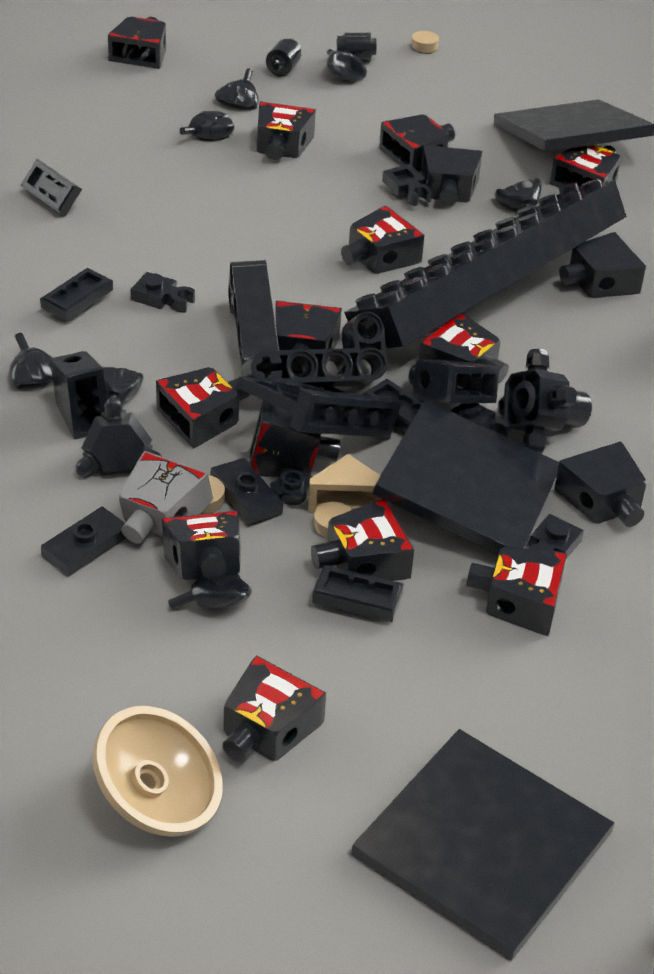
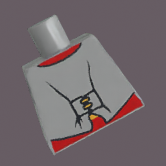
(158, 491)

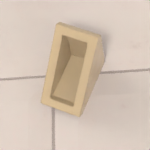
(343, 482)

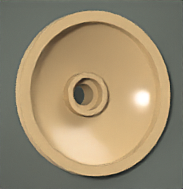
(157, 771)

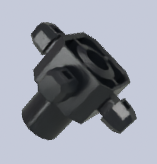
(542, 401)

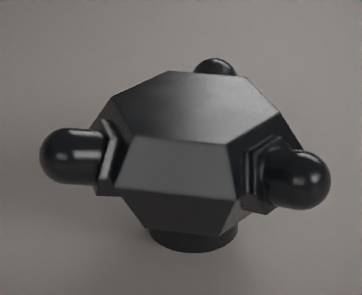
(113, 442)

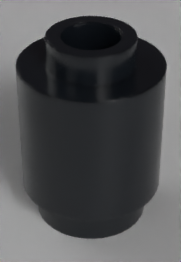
(358, 44)
(283, 57)

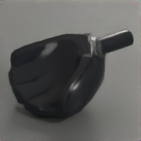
(345, 65)
(239, 92)
(209, 126)
(521, 194)
(29, 365)
(121, 382)
(215, 593)

